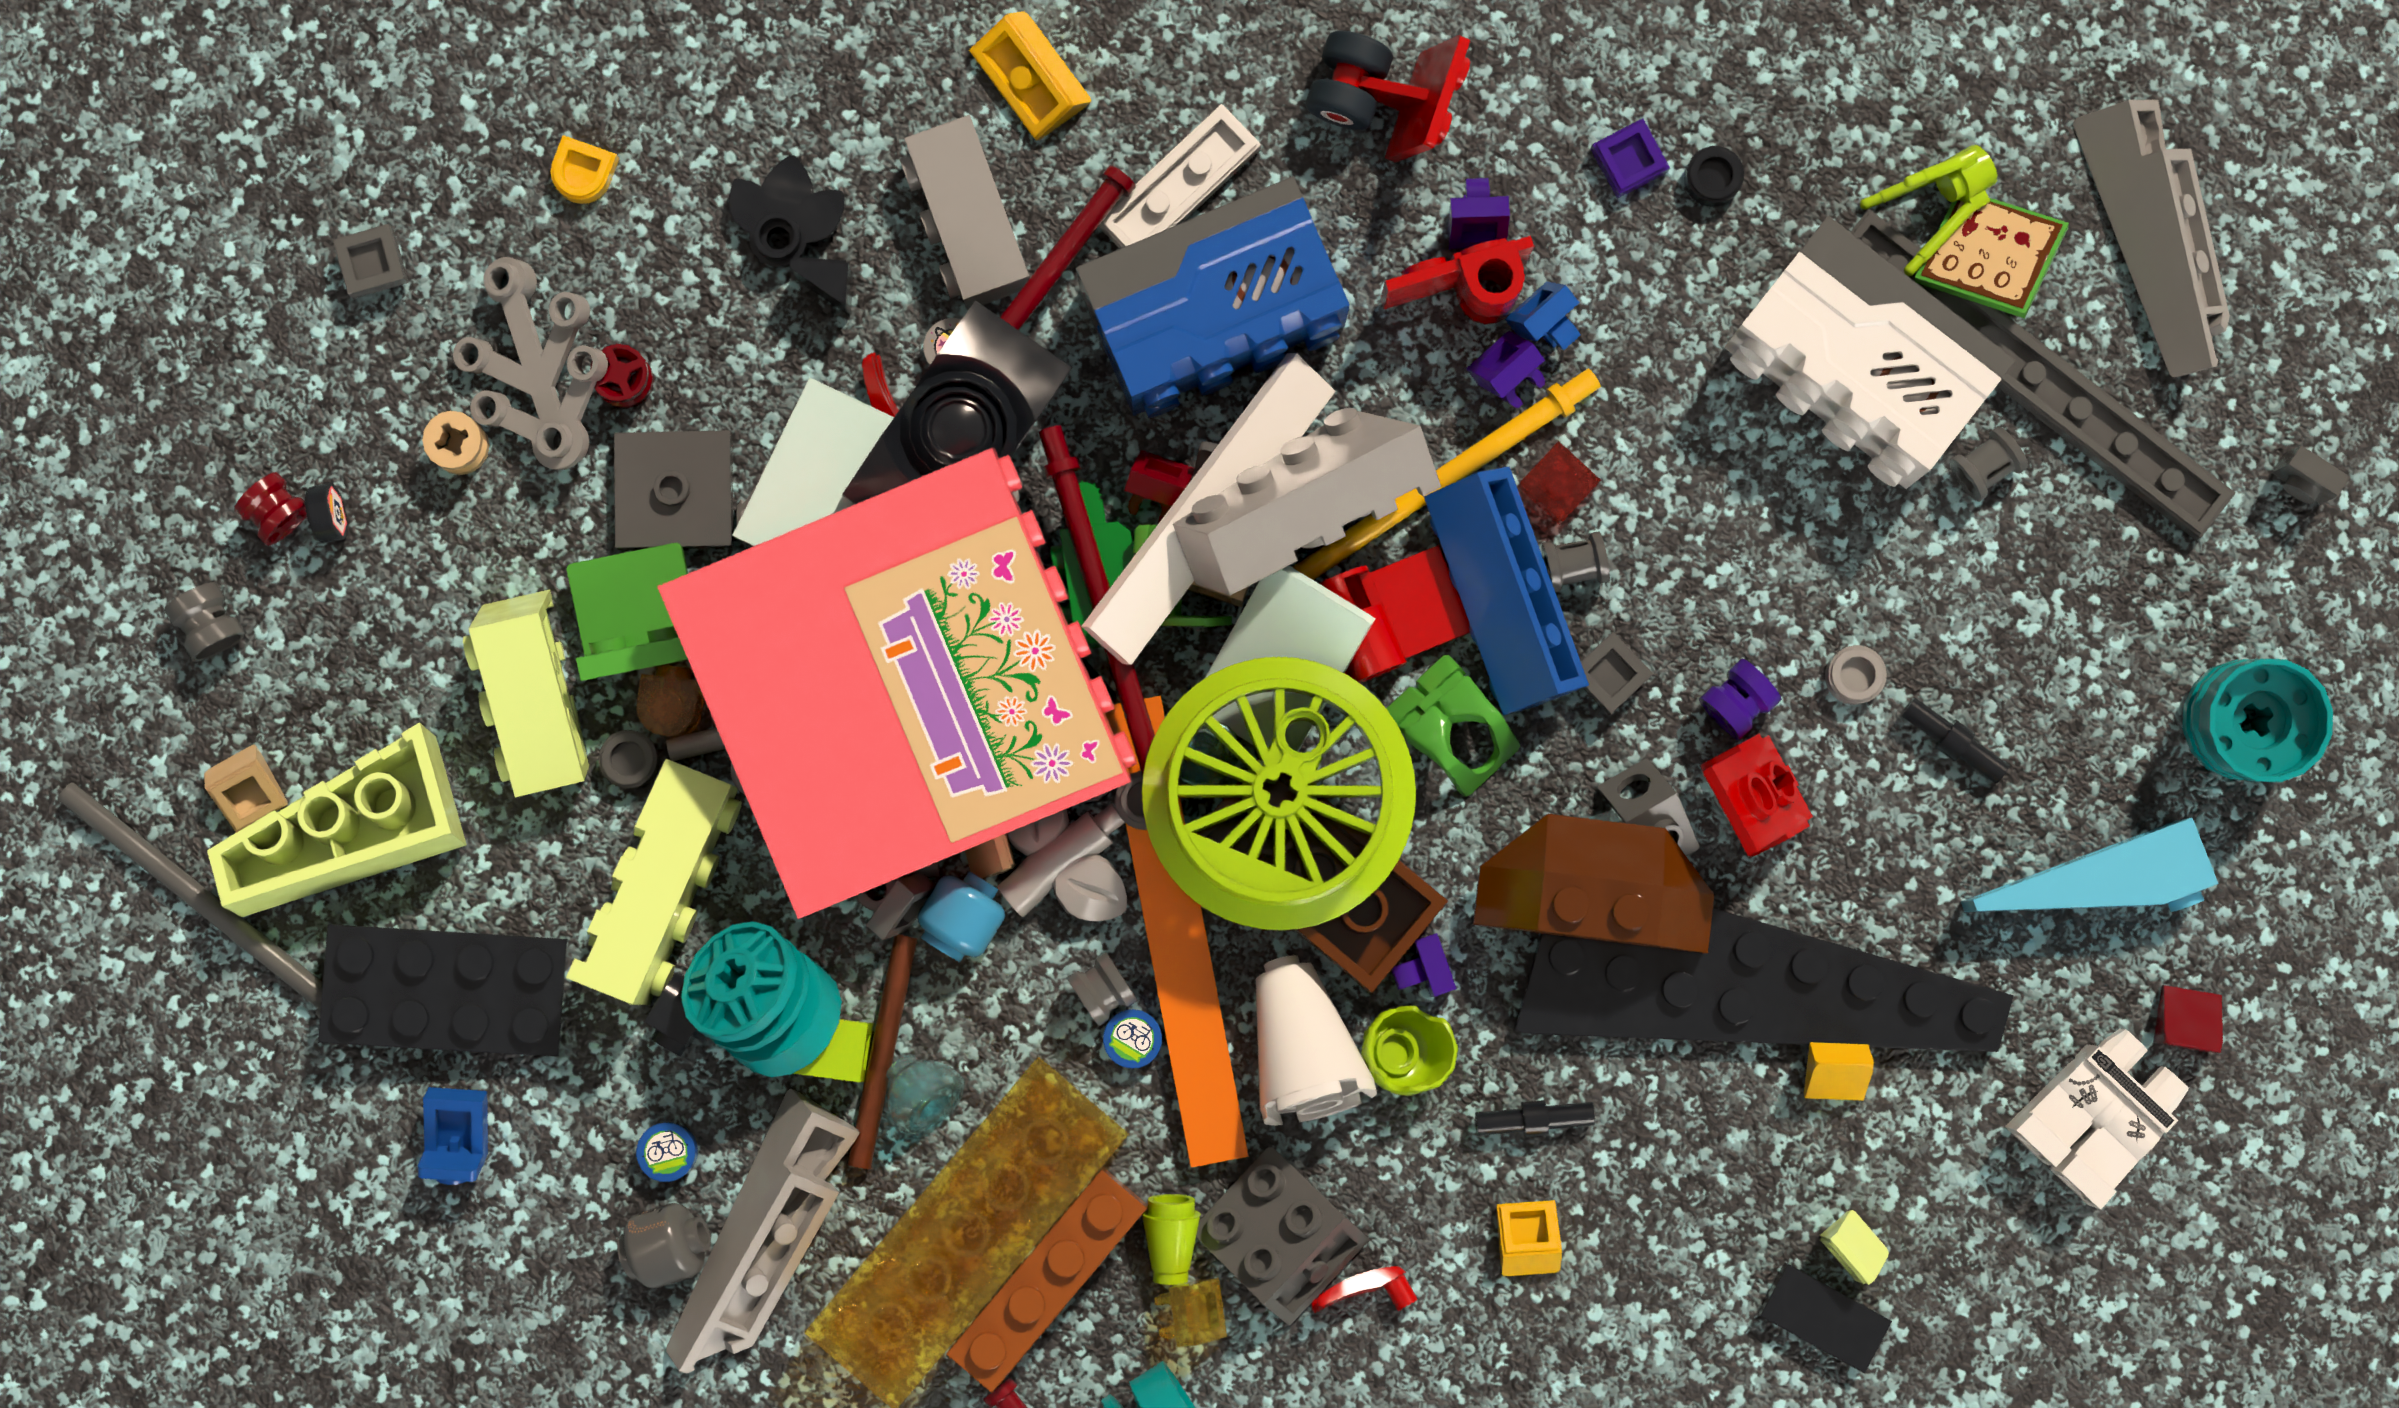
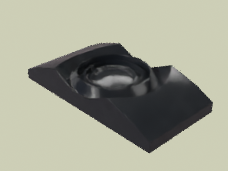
(972, 398)

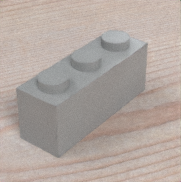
(964, 213)

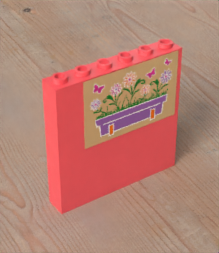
(898, 681)

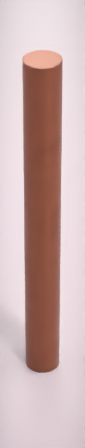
(882, 1051)

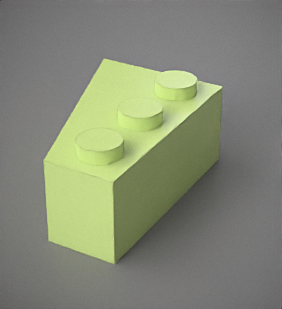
(526, 694)

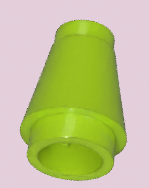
(1171, 1236)

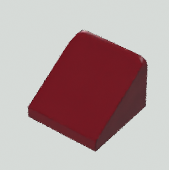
(2189, 1019)

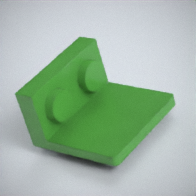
(623, 612)

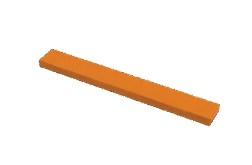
(1186, 993)

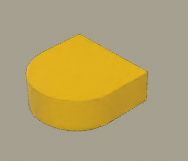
(582, 170)

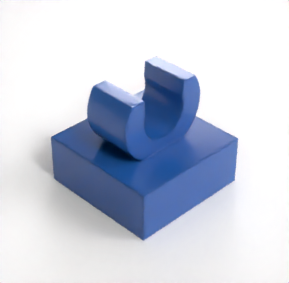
(1545, 316)

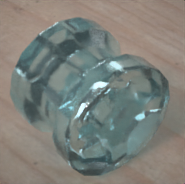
(1198, 775)

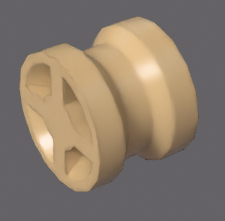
(463, 453)

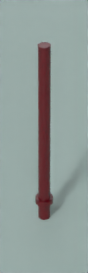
(1062, 471)

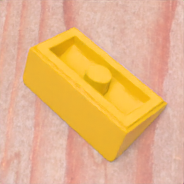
(1030, 74)

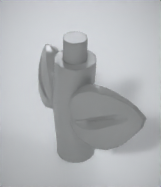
(1068, 861)

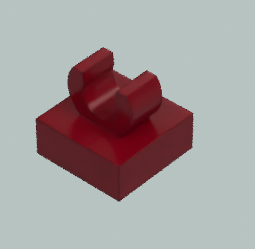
(1156, 480)

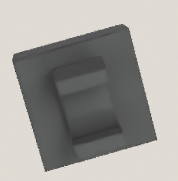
(899, 907)

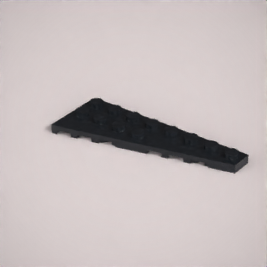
(1754, 988)

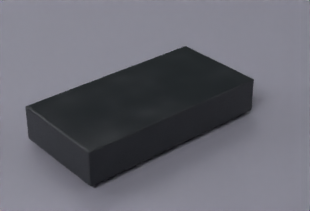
(1824, 1317)

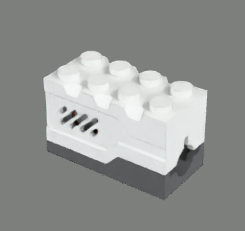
(1868, 355)

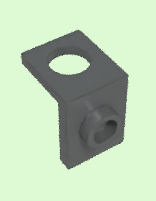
(1655, 808)

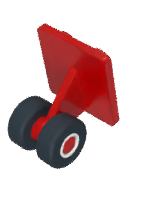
(1360, 81)

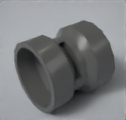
(204, 621)

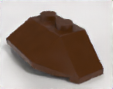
(1596, 885)

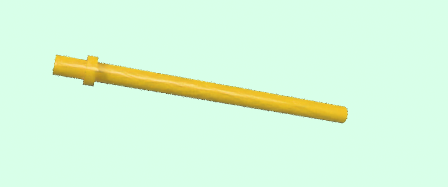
(1558, 401)

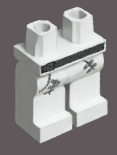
(2097, 1118)

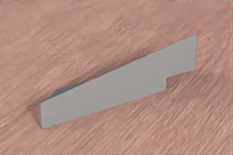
(2160, 229)
(764, 1232)

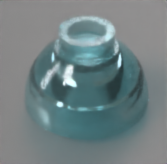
(922, 1093)

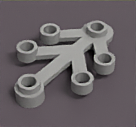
(538, 368)

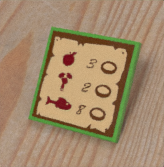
(1995, 256)

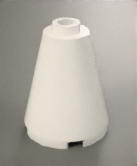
(1304, 1047)

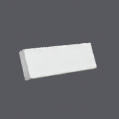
(1182, 179)

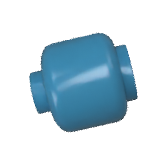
(961, 916)

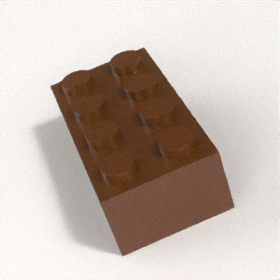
(1372, 934)

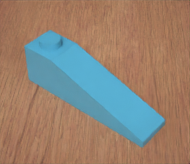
(2139, 871)

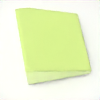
(1855, 1247)

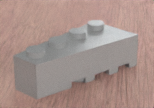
(1304, 498)

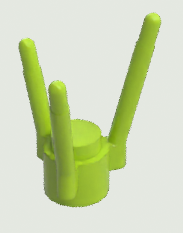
(1957, 178)

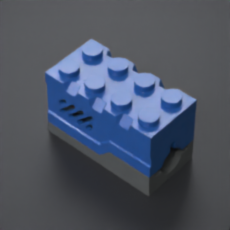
(1214, 298)

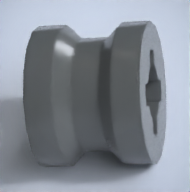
(1102, 989)

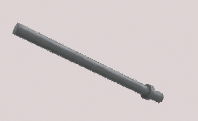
(192, 893)

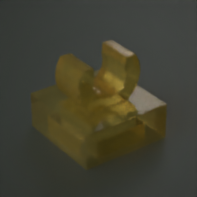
(1195, 1312)

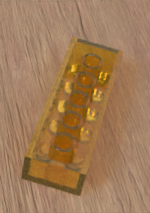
(967, 1232)

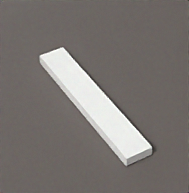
(1159, 570)

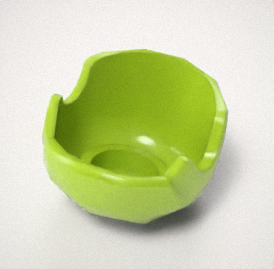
(1409, 1050)

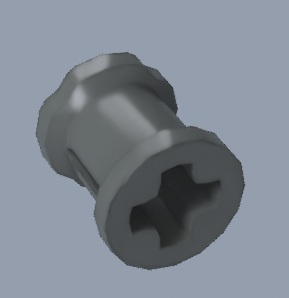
(1988, 463)
(1576, 561)

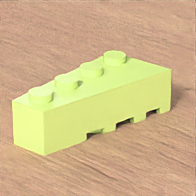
(357, 825)
(657, 885)

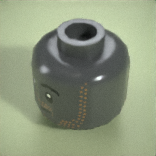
(663, 1245)

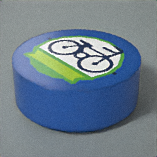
(1132, 1038)
(667, 1151)

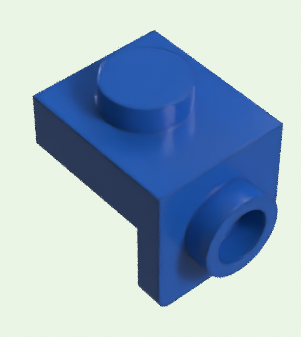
(454, 1135)

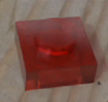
(1559, 482)

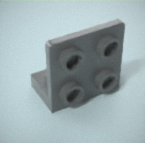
(1279, 1236)

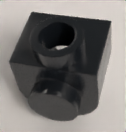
(669, 1019)

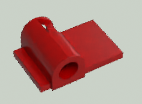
(1489, 260)
(1411, 606)
(1757, 794)

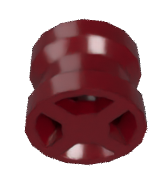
(621, 363)
(271, 508)

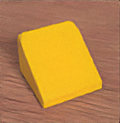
(1838, 1071)
(1529, 1238)

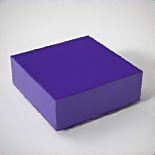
(1630, 158)

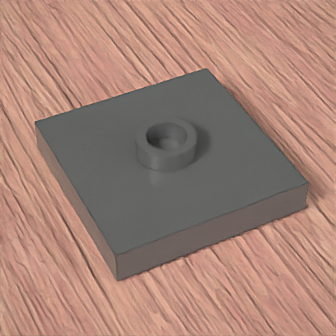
(673, 489)

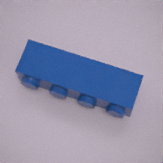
(1505, 590)

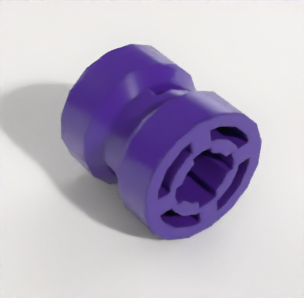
(1740, 699)

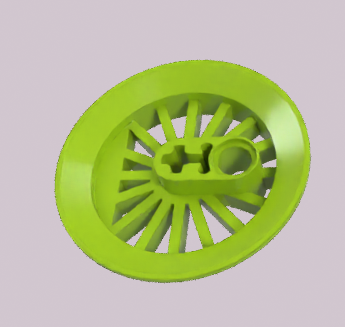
(1238, 883)

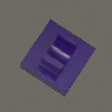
(1477, 216)
(1506, 365)
(1428, 967)

